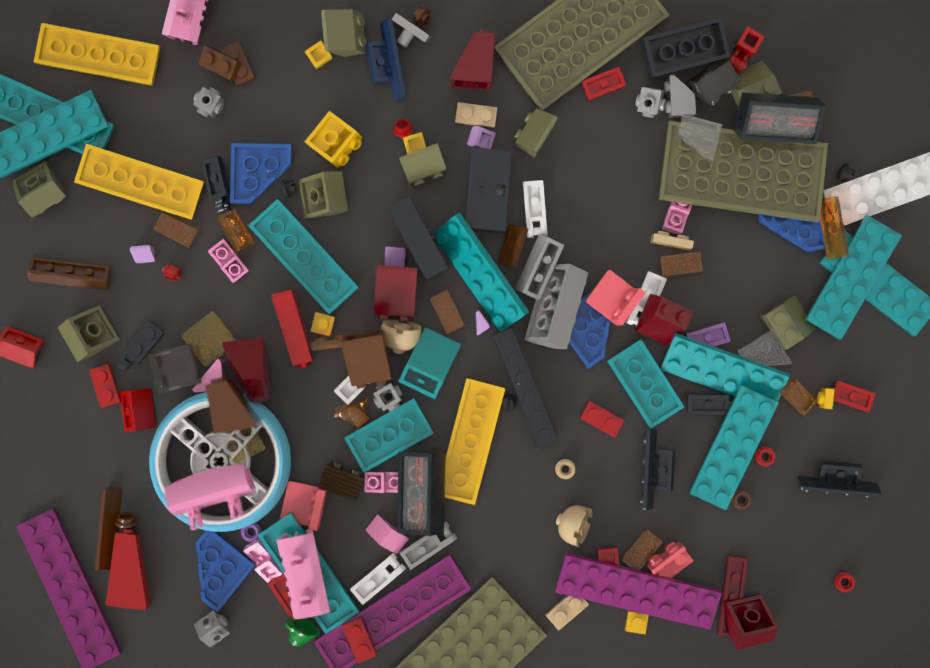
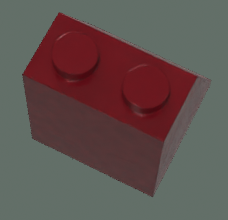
(476, 63)
(395, 292)
(250, 366)

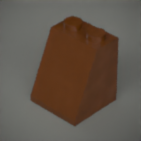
(366, 358)
(229, 407)

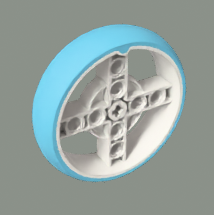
(177, 424)

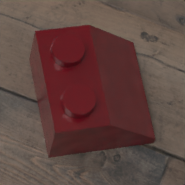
(663, 319)
(750, 622)

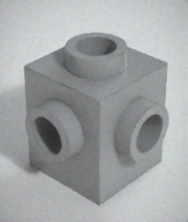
(655, 96)
(213, 107)
(380, 400)
(212, 628)

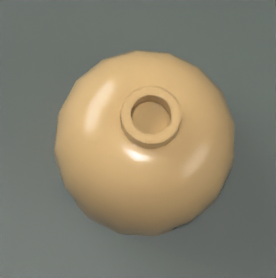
(400, 336)
(574, 524)

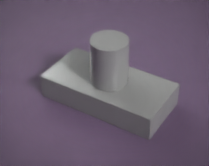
(409, 31)

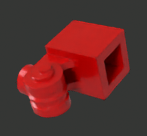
(745, 48)

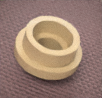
(571, 471)

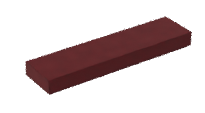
(732, 588)

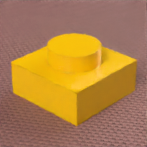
(318, 55)
(414, 143)
(322, 324)
(825, 398)
(636, 622)

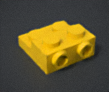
(334, 140)

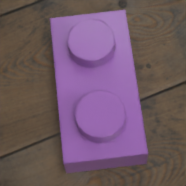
(711, 335)

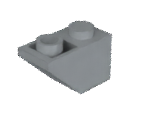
(680, 98)

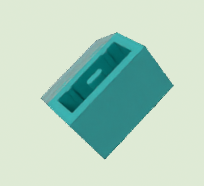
(429, 363)

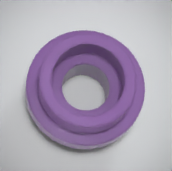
(250, 538)

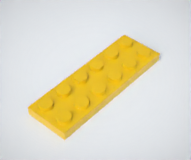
(97, 54)
(139, 181)
(471, 440)

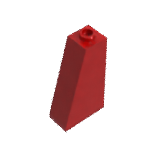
(293, 328)
(127, 573)

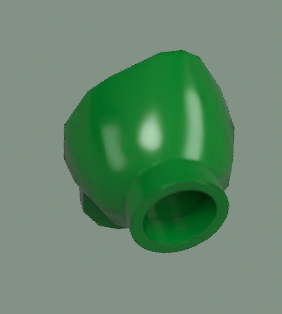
(301, 630)

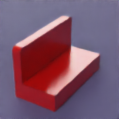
(19, 346)
(137, 409)

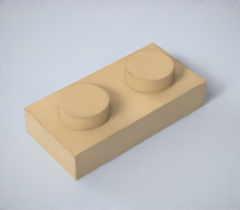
(476, 115)
(680, 242)
(566, 610)

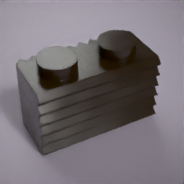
(341, 481)

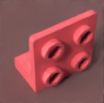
(614, 298)
(305, 503)
(670, 561)

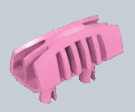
(184, 20)
(208, 489)
(303, 575)

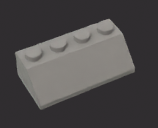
(557, 308)

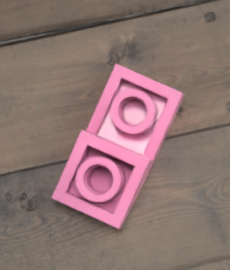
(676, 217)
(228, 260)
(381, 482)

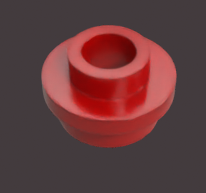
(402, 128)
(171, 272)
(771, 456)
(848, 586)

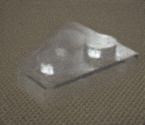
(700, 135)
(765, 350)

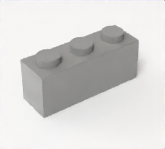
(539, 267)

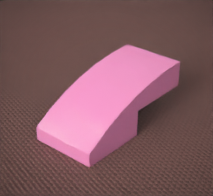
(265, 564)

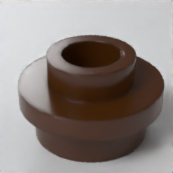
(421, 16)
(747, 500)
(125, 520)

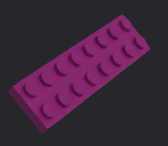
(69, 589)
(638, 591)
(398, 611)

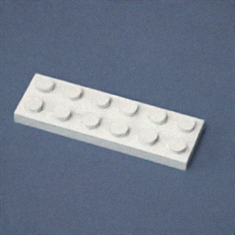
(883, 189)

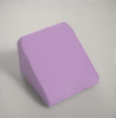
(481, 138)
(143, 253)
(395, 256)
(481, 323)

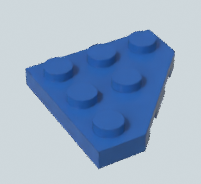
(256, 169)
(801, 233)
(589, 334)
(220, 568)

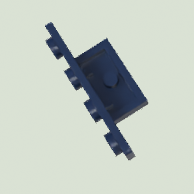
(385, 62)

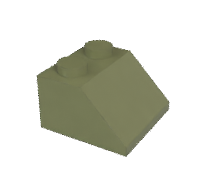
(343, 32)
(756, 79)
(535, 132)
(423, 165)
(38, 189)
(323, 194)
(788, 322)
(88, 333)

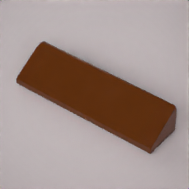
(69, 273)
(109, 511)

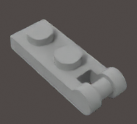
(426, 547)

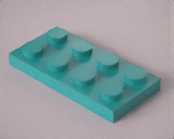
(645, 384)
(389, 435)

